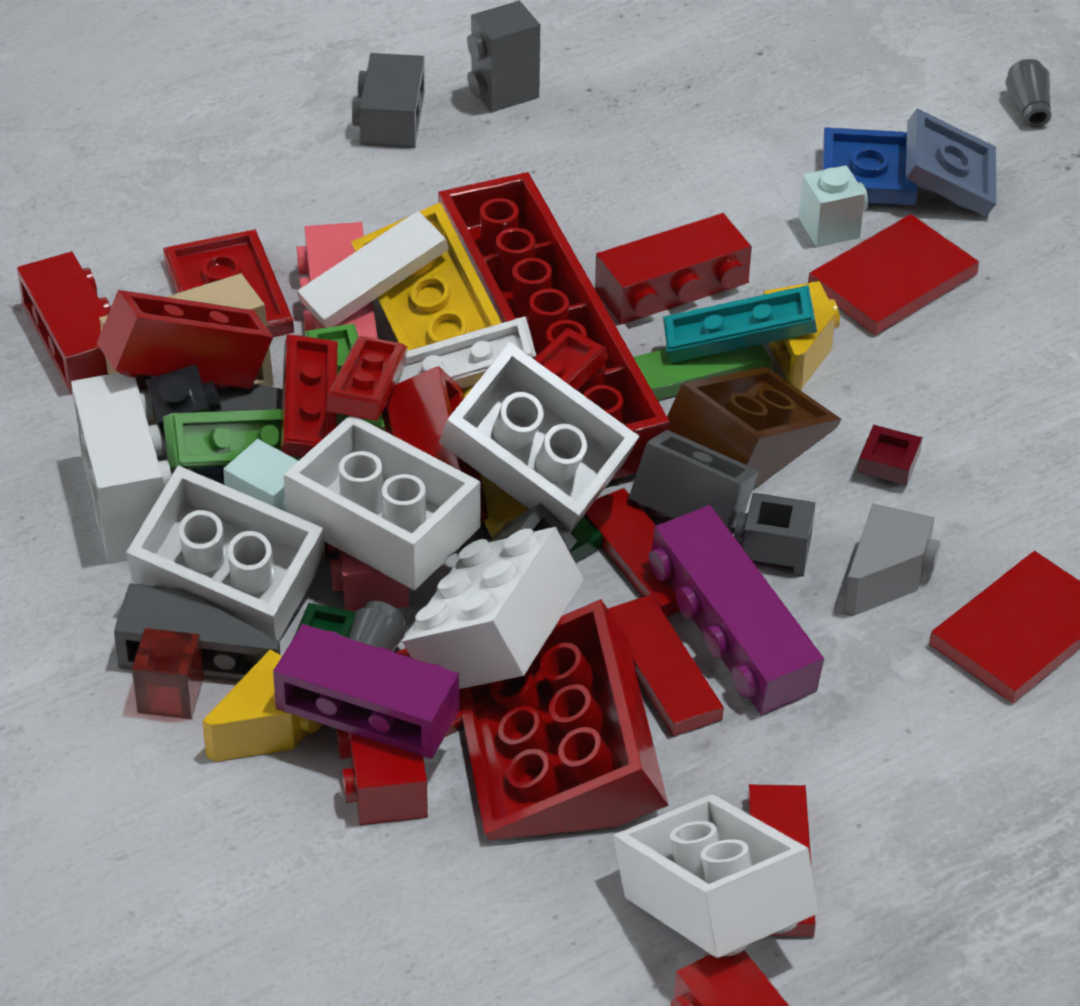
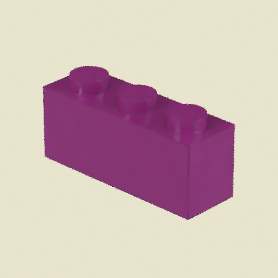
(367, 690)

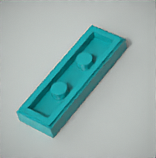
(739, 324)

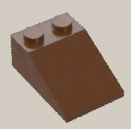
(751, 418)

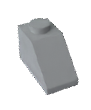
(890, 558)

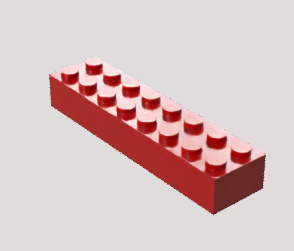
(537, 276)

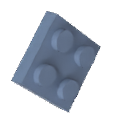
(951, 162)

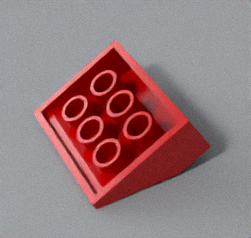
(566, 738)

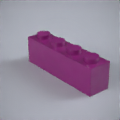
(735, 610)

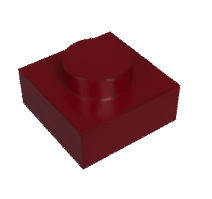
(889, 454)

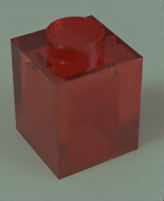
(168, 673)

